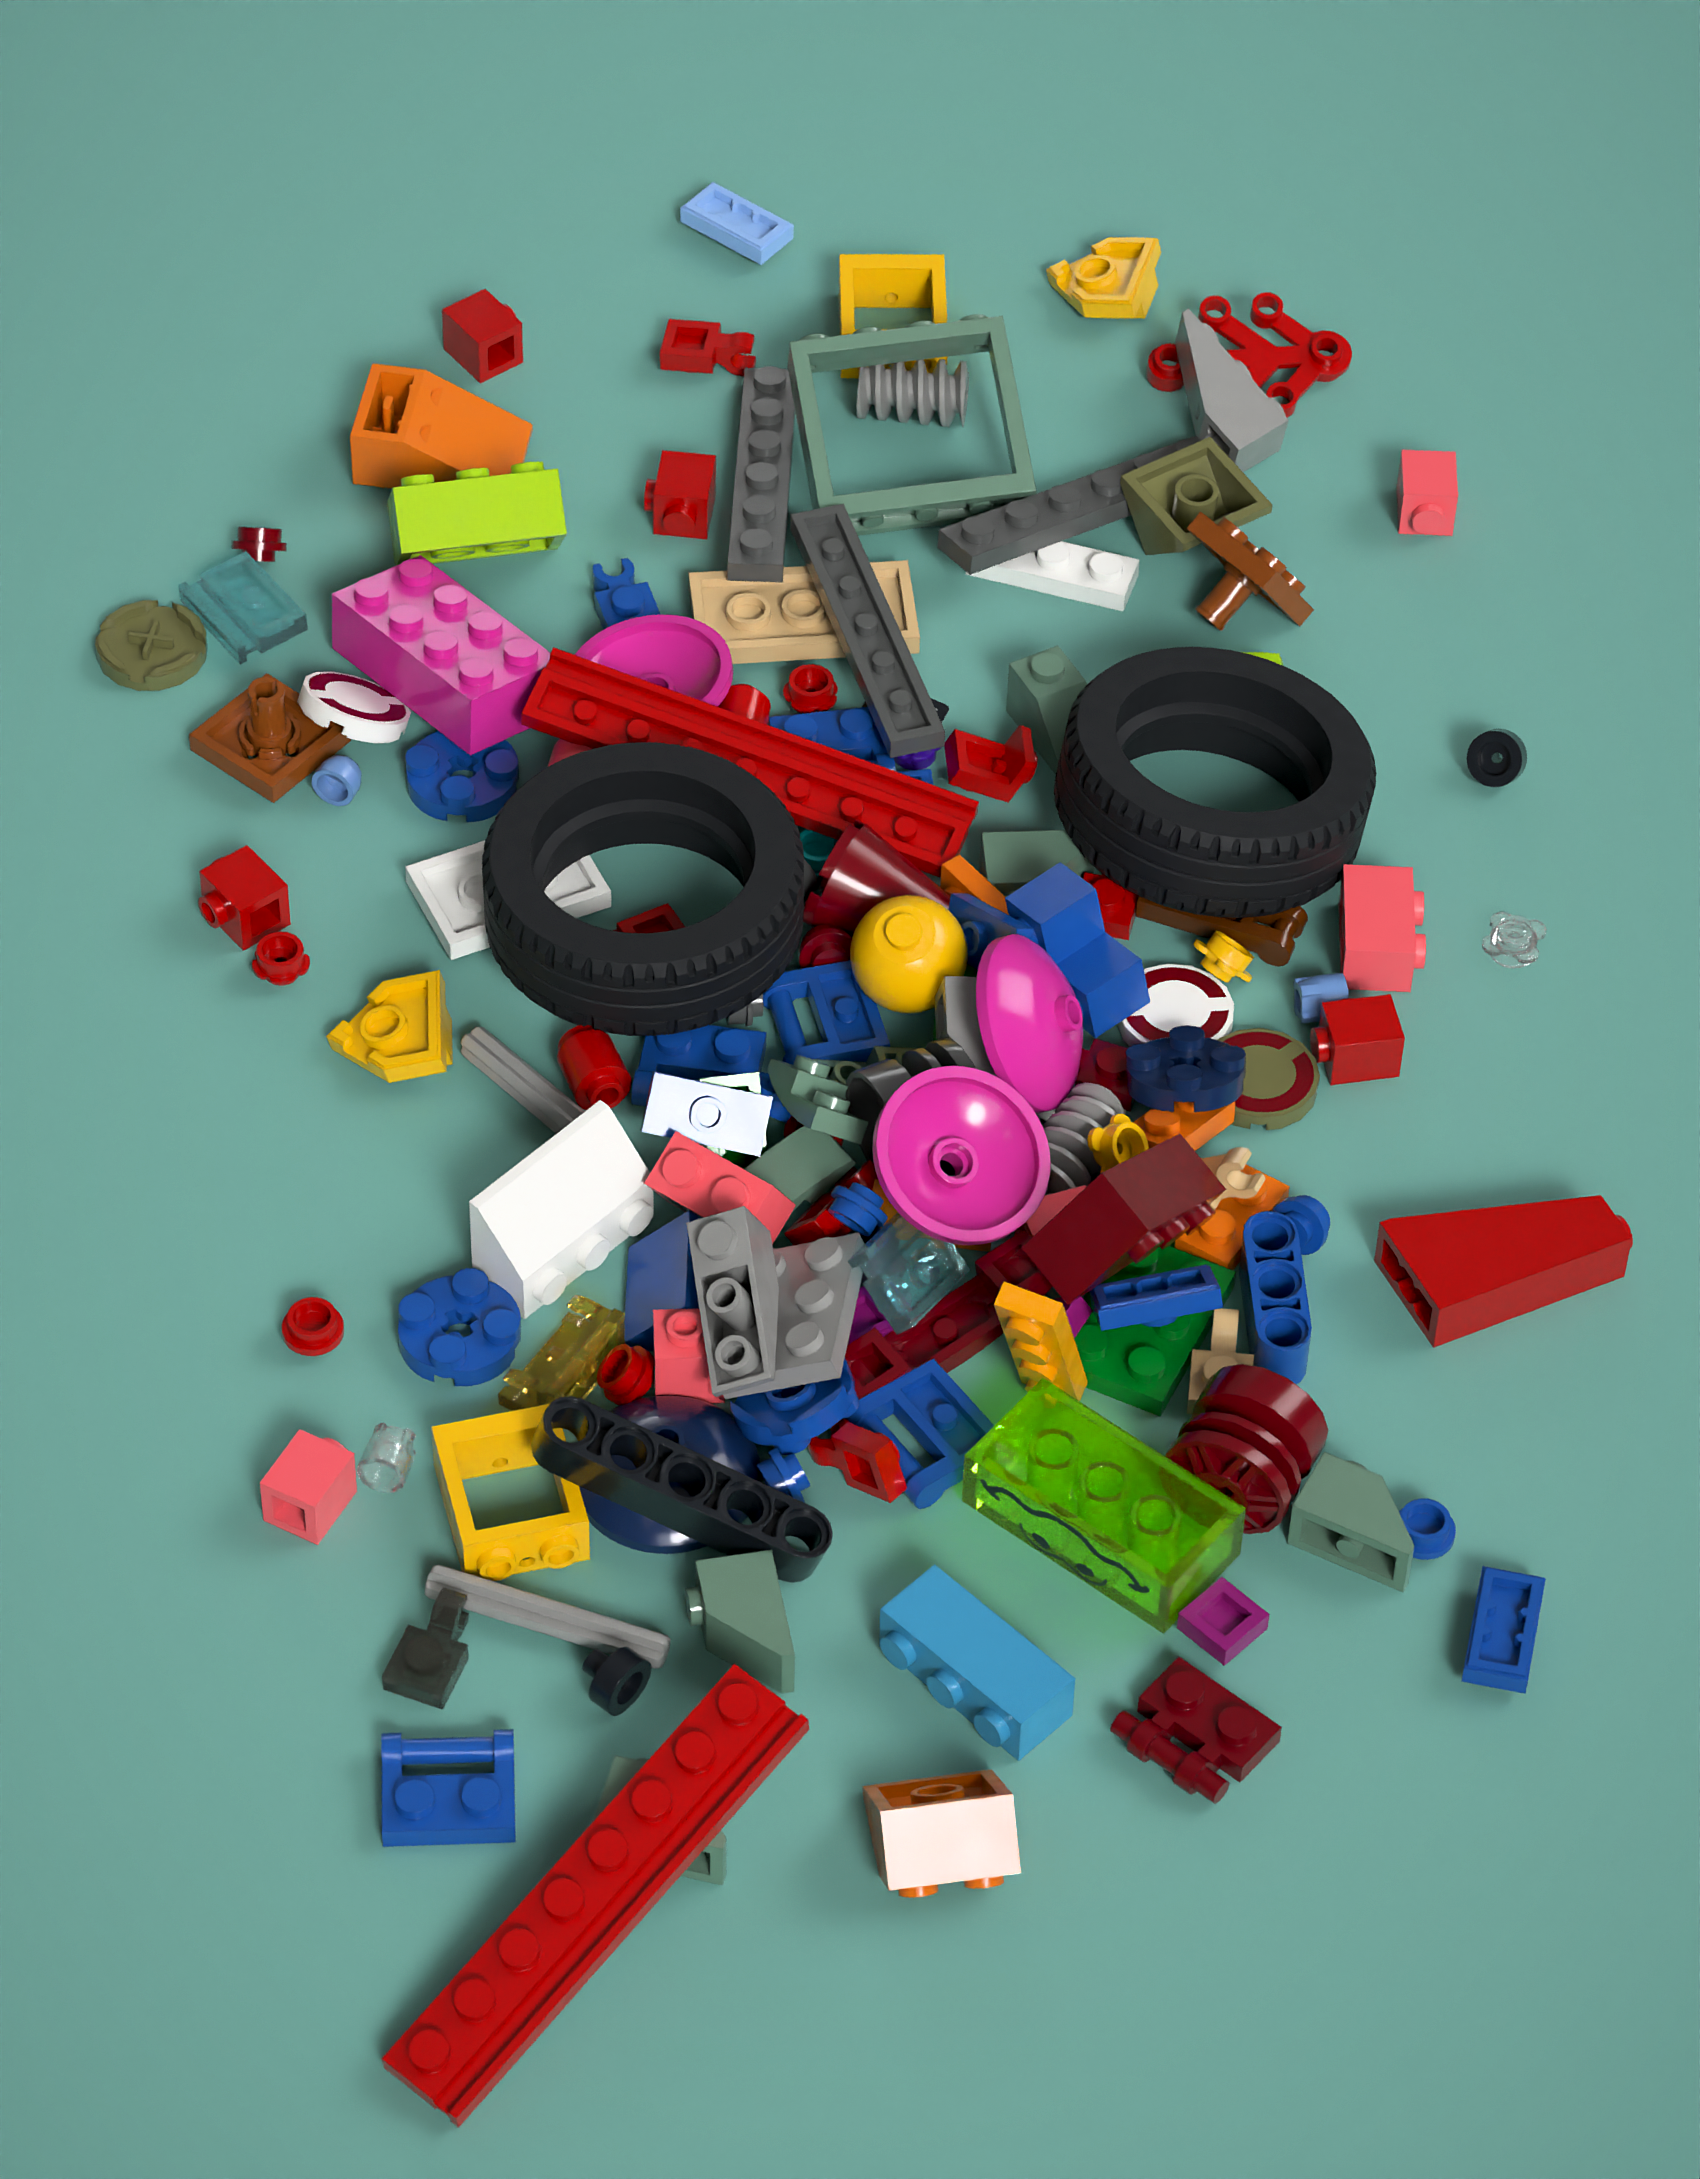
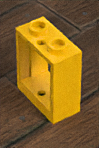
(891, 283)
(495, 1446)

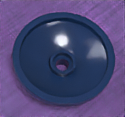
(694, 1426)

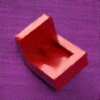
(990, 766)

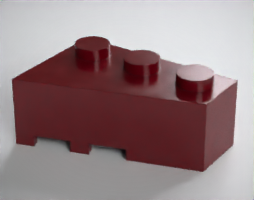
(1125, 1217)

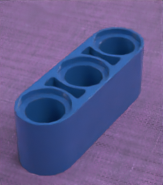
(1275, 1295)

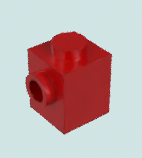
(482, 335)
(682, 494)
(244, 897)
(1358, 1039)

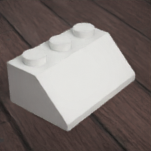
(561, 1210)

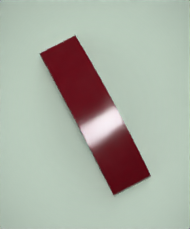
(953, 1328)

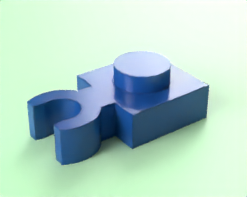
(619, 597)

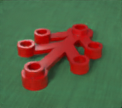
(1259, 354)

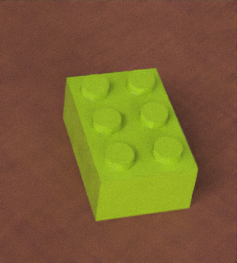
(477, 514)

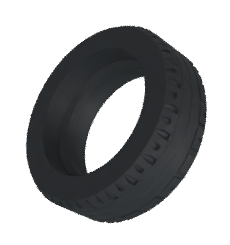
(1198, 854)
(643, 979)

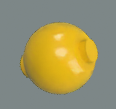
(906, 951)

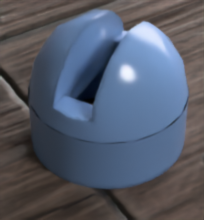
(337, 780)

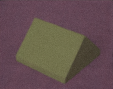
(1178, 486)

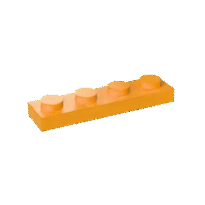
(1040, 1340)

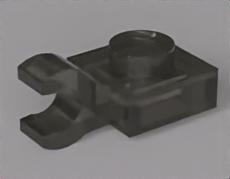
(431, 1659)

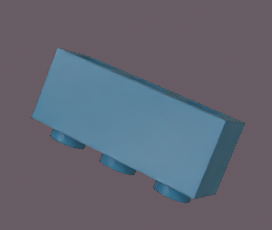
(976, 1663)

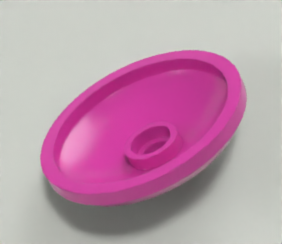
(667, 652)
(1029, 1021)
(986, 1137)

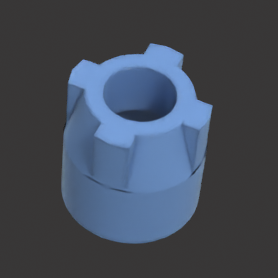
(1312, 991)

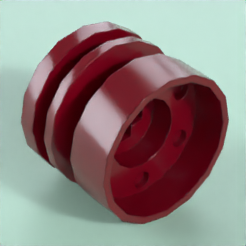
(1252, 1441)

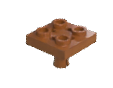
(1247, 573)
(269, 725)

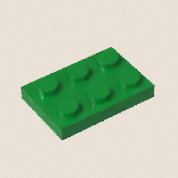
(1141, 1361)

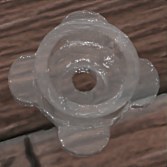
(1513, 940)

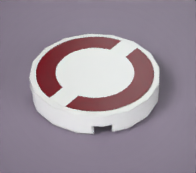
(357, 704)
(1180, 998)

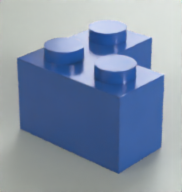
(1071, 929)

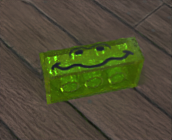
(1103, 1505)

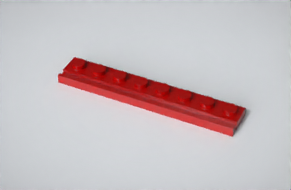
(815, 782)
(595, 1895)

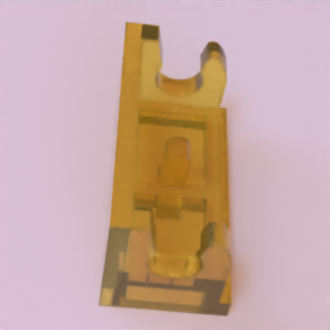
(568, 1359)

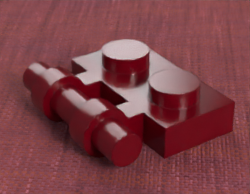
(1206, 1719)

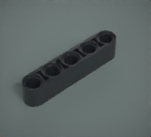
(665, 1461)

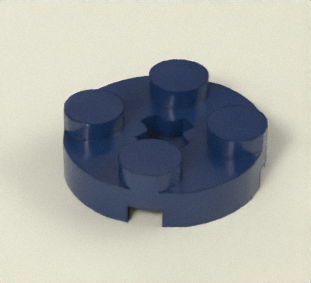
(1185, 1070)

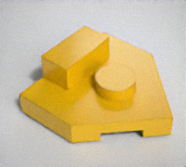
(1112, 280)
(400, 1030)

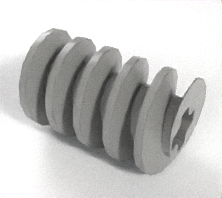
(913, 391)
(1068, 1131)

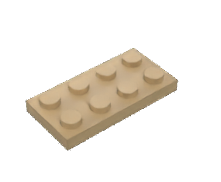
(788, 616)

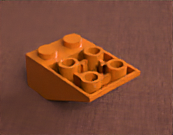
(429, 426)

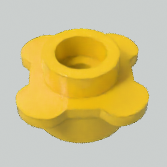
(1225, 957)
(1116, 1142)

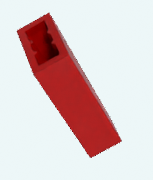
(1499, 1261)

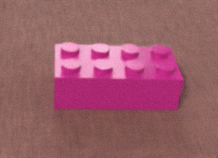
(439, 651)

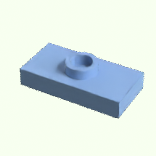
(736, 223)

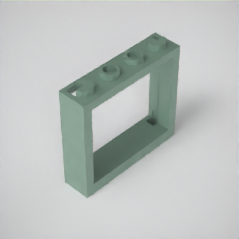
(919, 504)

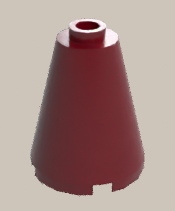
(862, 874)

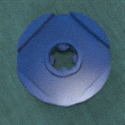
(439, 793)
(454, 1300)
(792, 1421)

